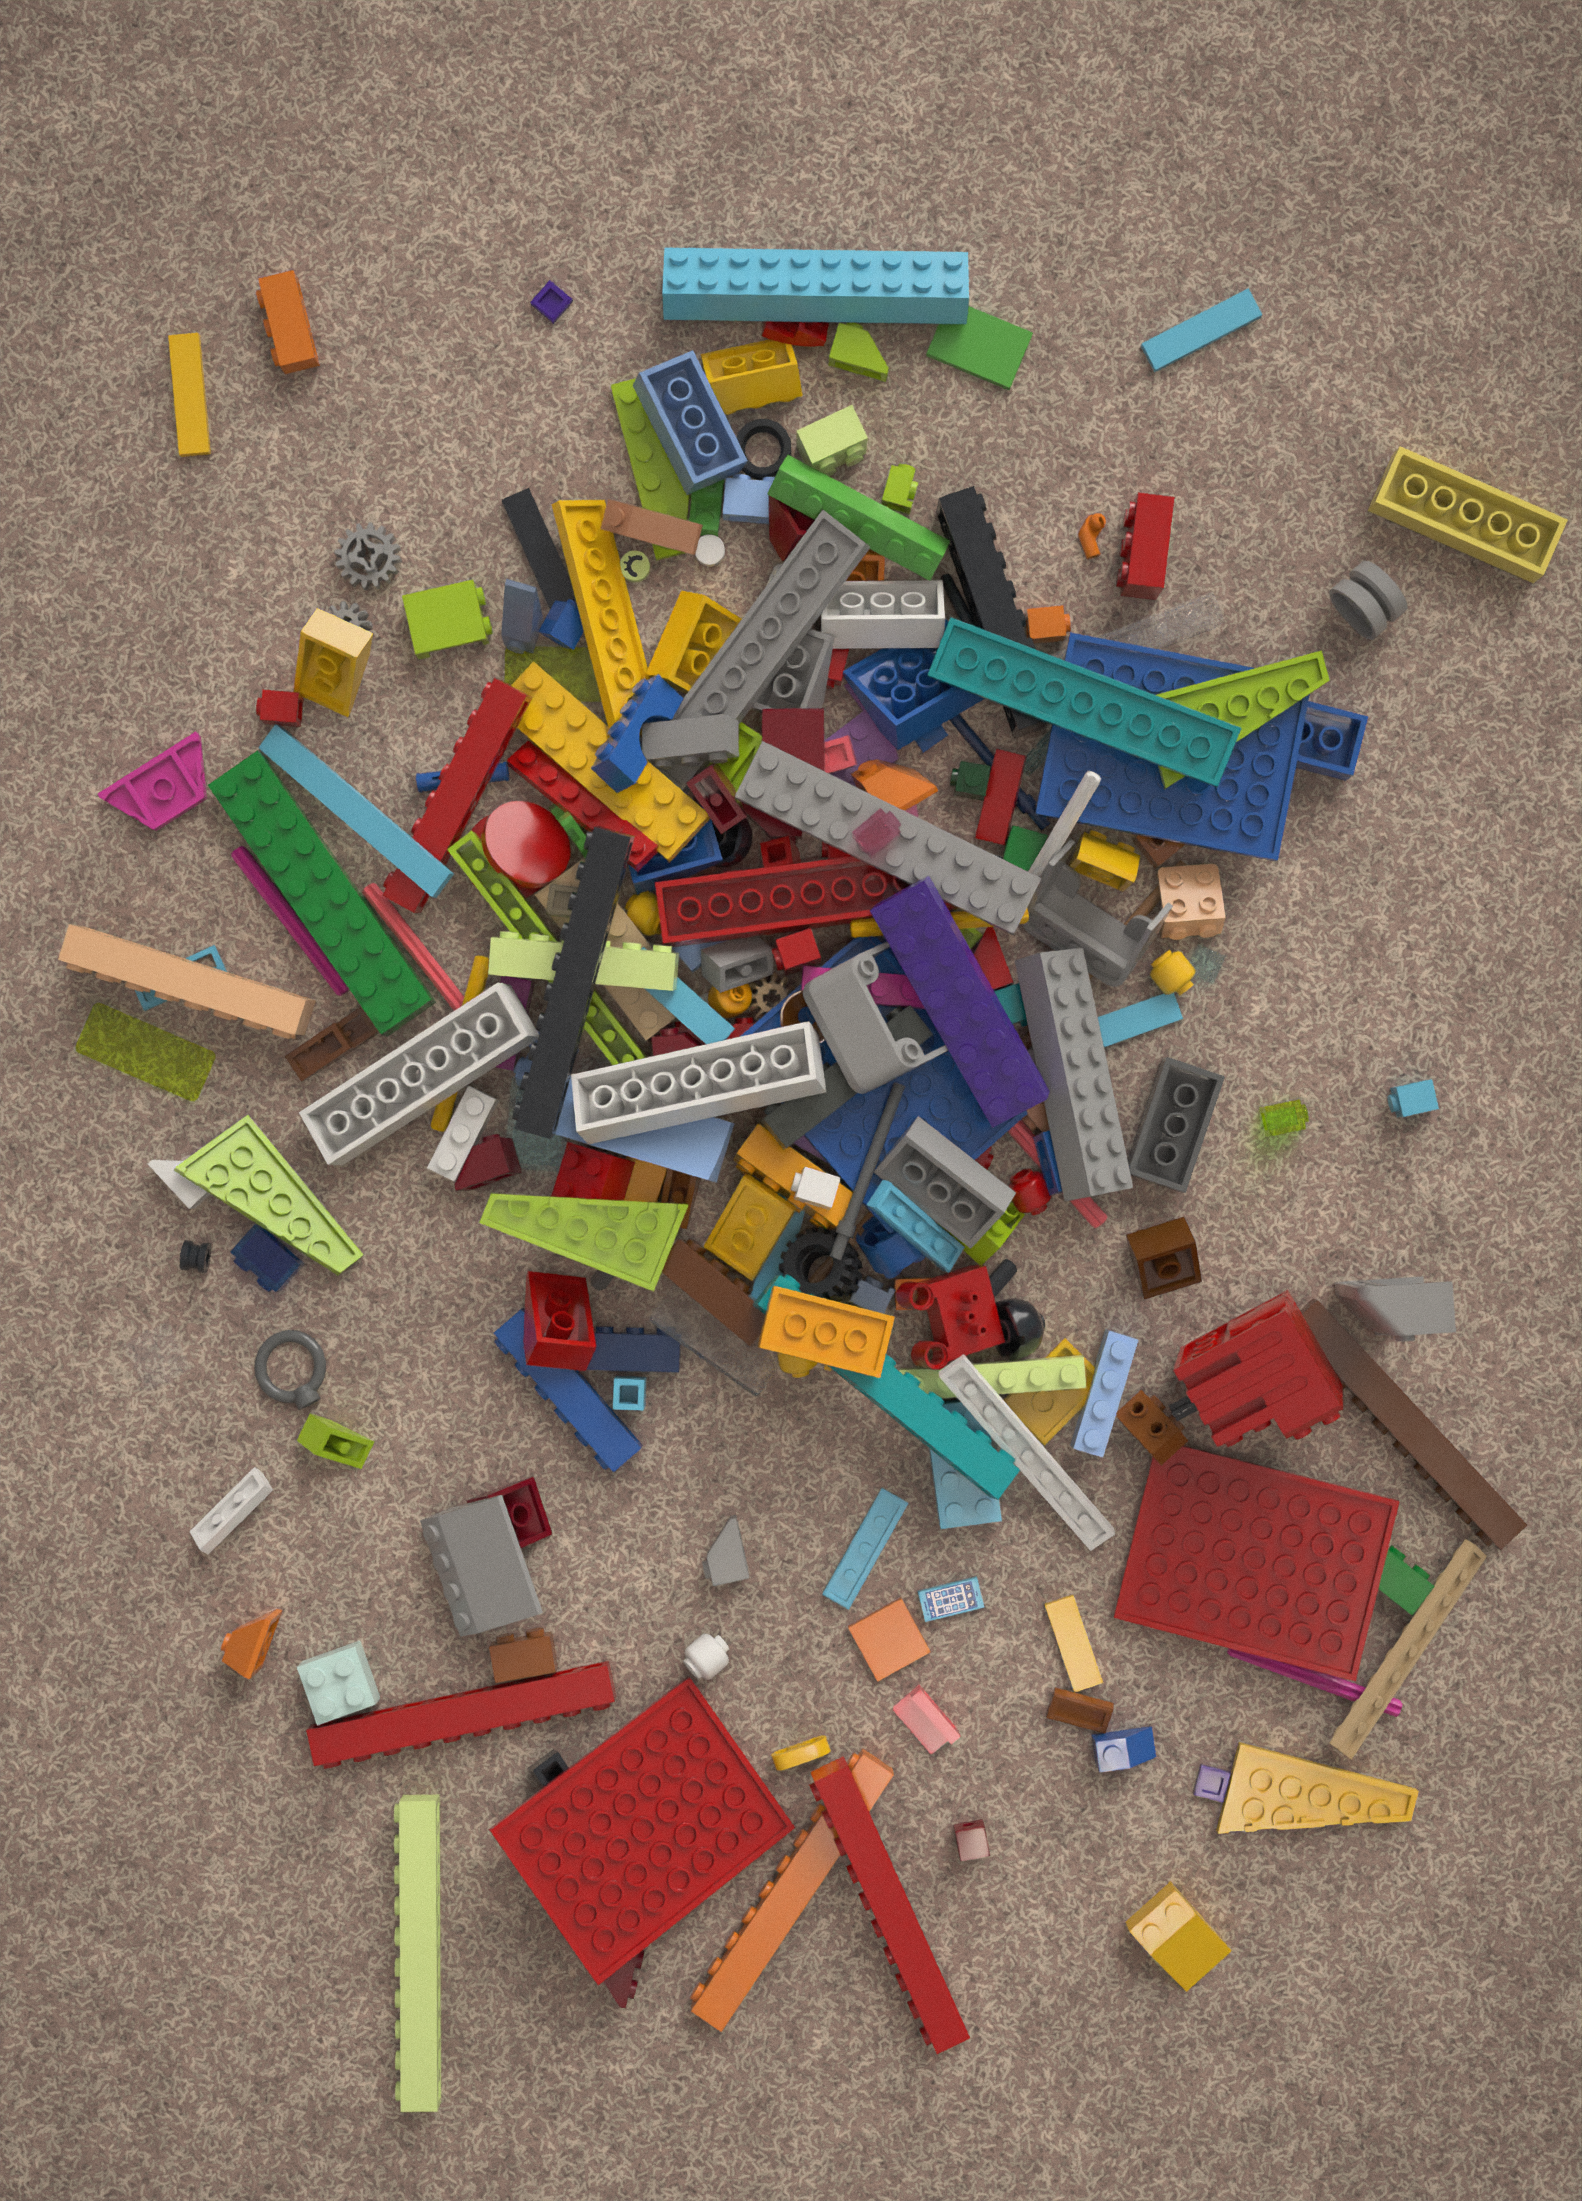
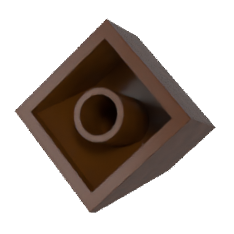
(1164, 1257)

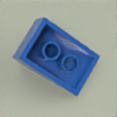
(696, 856)

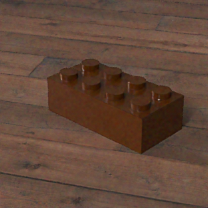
(714, 1290)

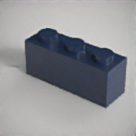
(635, 1351)

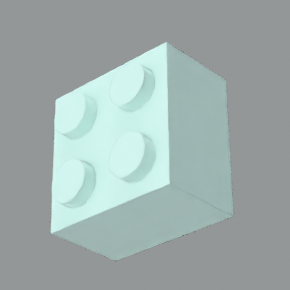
(338, 1682)

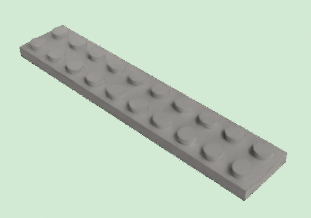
(772, 628)
(833, 809)

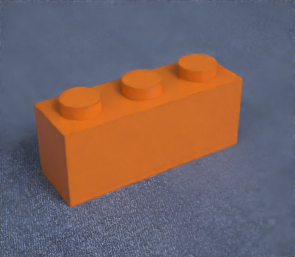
(287, 322)

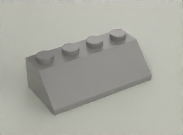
(945, 1182)

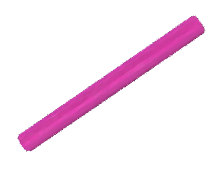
(288, 918)
(1313, 1678)

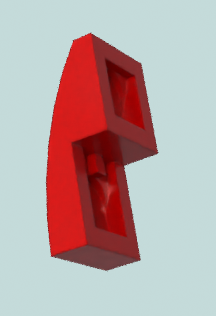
(796, 333)

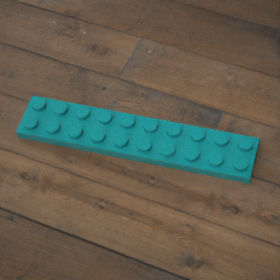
(1084, 702)

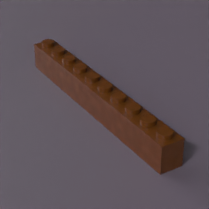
(1413, 1432)

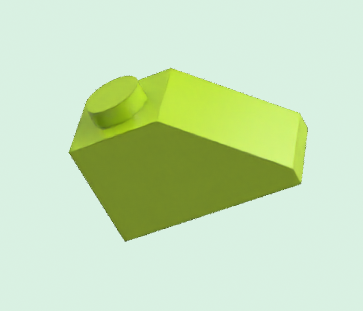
(857, 353)
(334, 1441)

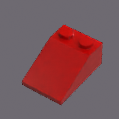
(558, 1322)

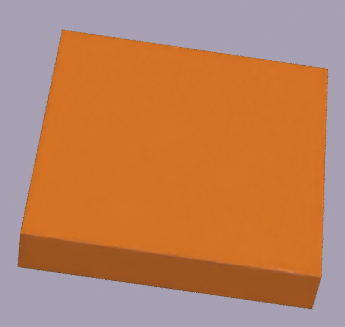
(889, 1639)

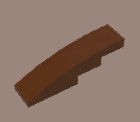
(331, 1044)

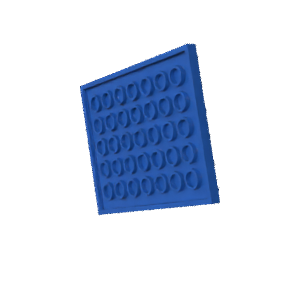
(1238, 817)
(931, 1091)

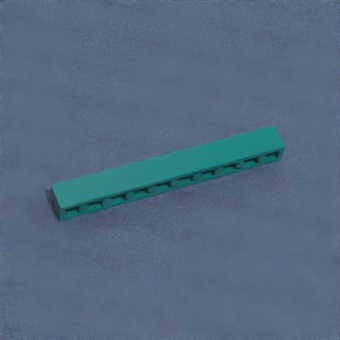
(925, 1417)

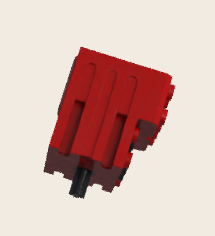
(1258, 1371)

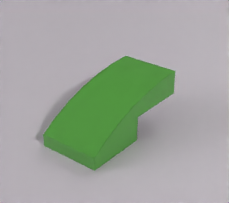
(706, 508)

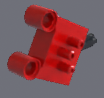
(959, 1312)

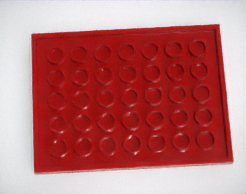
(1257, 1560)
(642, 1830)

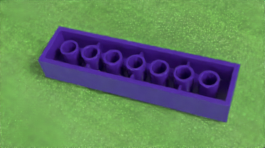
(960, 1001)

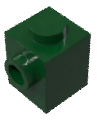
(970, 780)

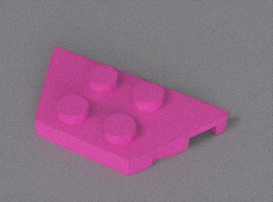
(163, 785)

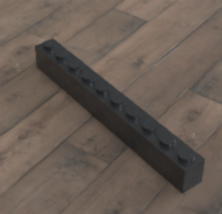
(573, 982)

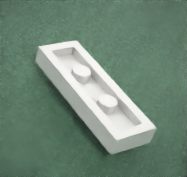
(231, 1510)

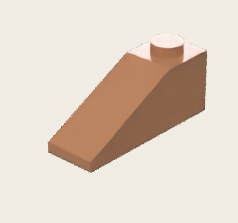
(651, 526)

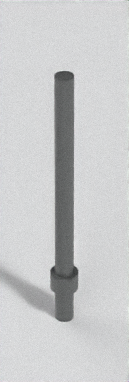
(846, 1227)

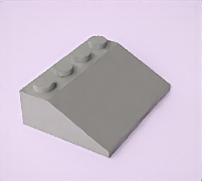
(480, 1566)

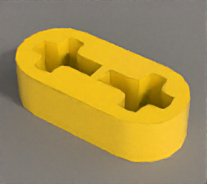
(800, 1753)

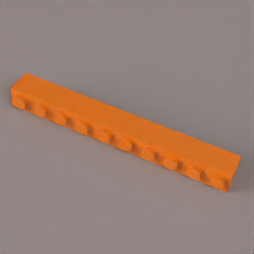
(780, 1903)

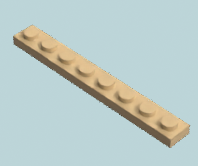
(1408, 1649)

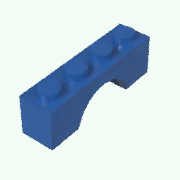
(621, 757)

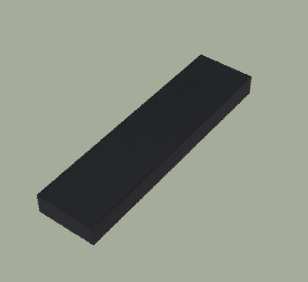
(539, 547)

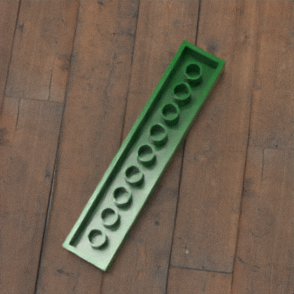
(322, 894)

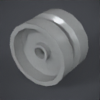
(1368, 599)

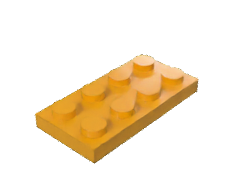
(826, 1331)

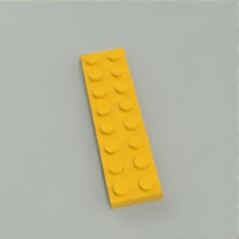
(602, 602)
(571, 738)

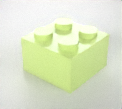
(833, 441)

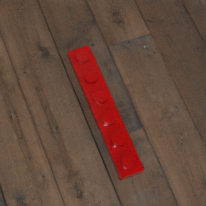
(576, 799)

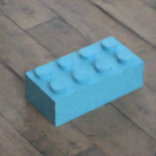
(957, 1498)

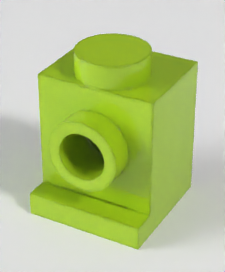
(900, 488)

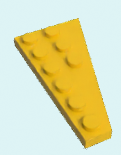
(1296, 1793)

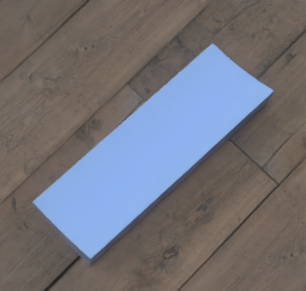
(689, 1148)

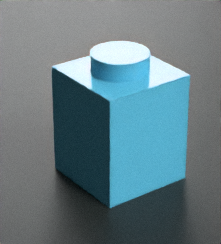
(1413, 1098)
(629, 1393)

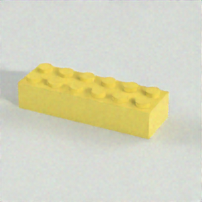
(1467, 515)

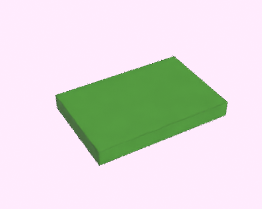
(982, 347)

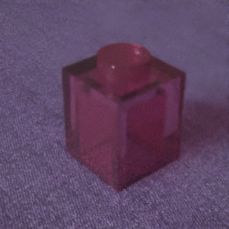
(877, 833)

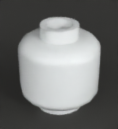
(706, 1656)

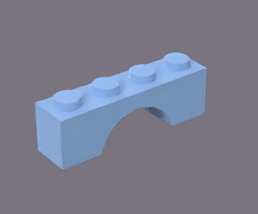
(1105, 1393)

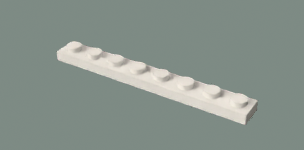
(1029, 1453)

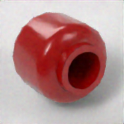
(1030, 1191)

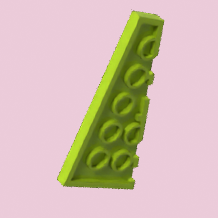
(653, 472)
(1251, 696)
(261, 1185)
(609, 1235)

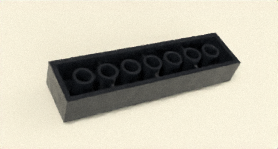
(984, 580)

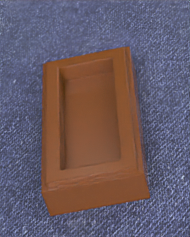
(1080, 1710)

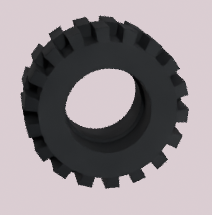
(813, 1246)

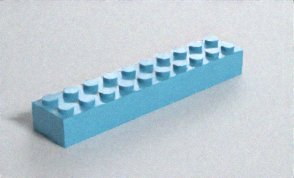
(815, 285)

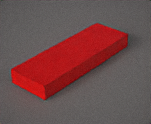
(1001, 796)

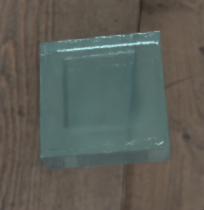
(1206, 963)

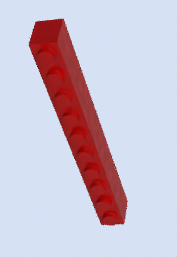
(461, 1714)
(890, 1905)

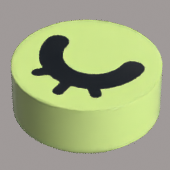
(635, 566)

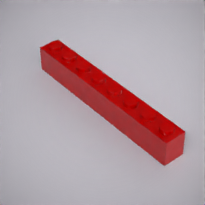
(462, 784)

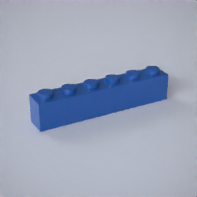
(575, 1401)

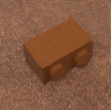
(523, 1655)

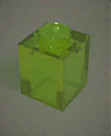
(1284, 1117)

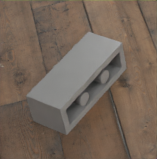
(690, 741)

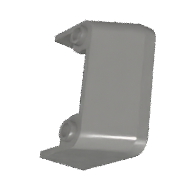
(1070, 922)
(856, 1027)
(1400, 1306)

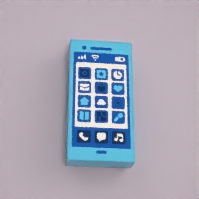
(950, 1599)

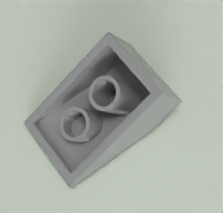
(802, 677)

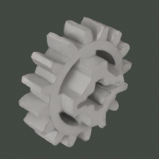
(379, 553)

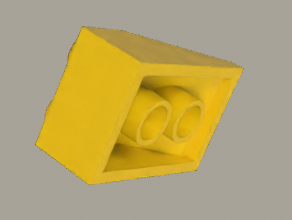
(331, 661)
(1104, 861)
(1177, 1936)

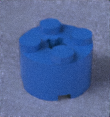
(886, 1251)

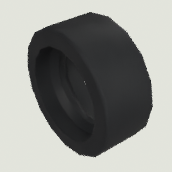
(764, 426)

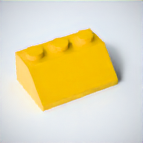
(752, 375)
(691, 640)

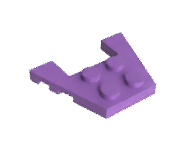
(866, 741)

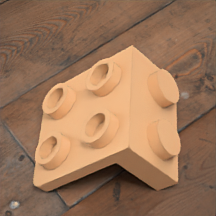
(1195, 900)

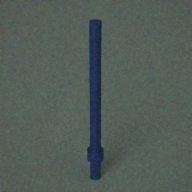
(1026, 803)

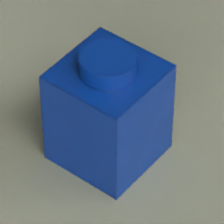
(563, 624)

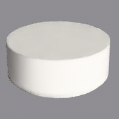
(710, 550)

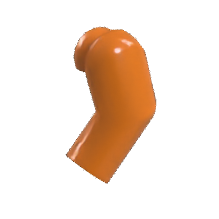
(1089, 532)

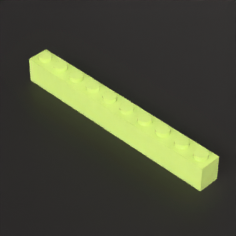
(419, 1953)

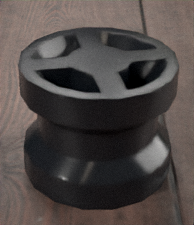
(195, 1256)

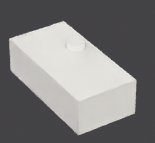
(886, 614)

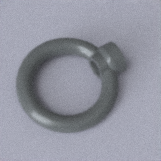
(303, 1395)

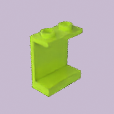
(446, 617)

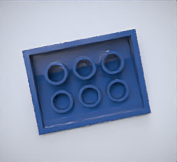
(901, 695)

